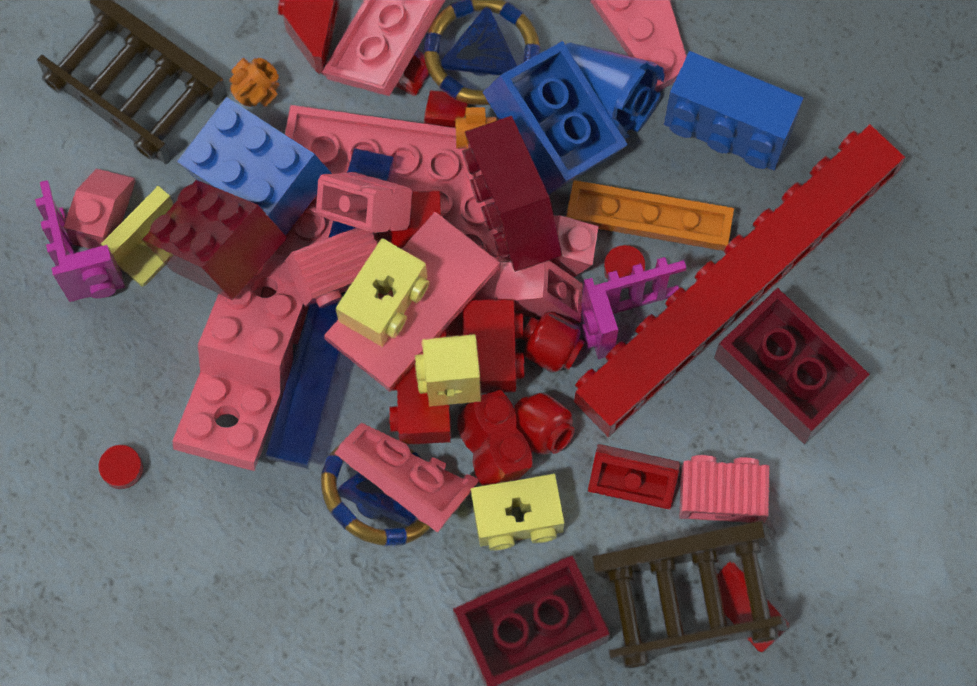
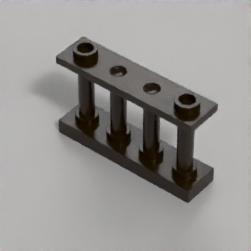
(138, 40)
(703, 552)

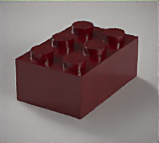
(512, 194)
(214, 238)
(791, 365)
(531, 624)

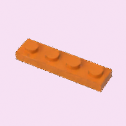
(651, 215)

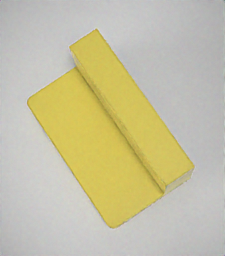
(126, 240)

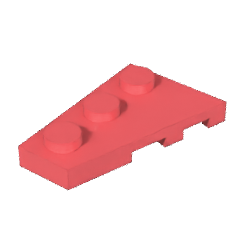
(646, 32)
(411, 481)

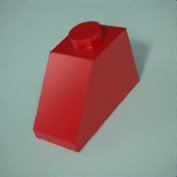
(311, 27)

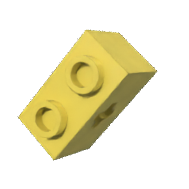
(384, 270)
(449, 370)
(537, 501)

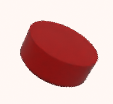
(622, 260)
(120, 466)

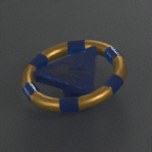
(479, 49)
(370, 503)

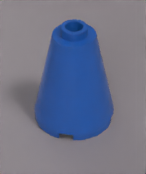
(621, 83)

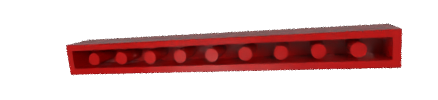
(737, 280)

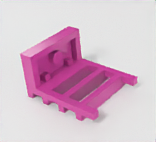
(81, 273)
(602, 301)

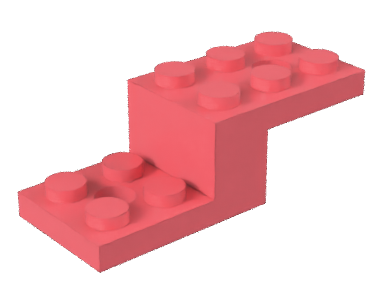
(242, 369)

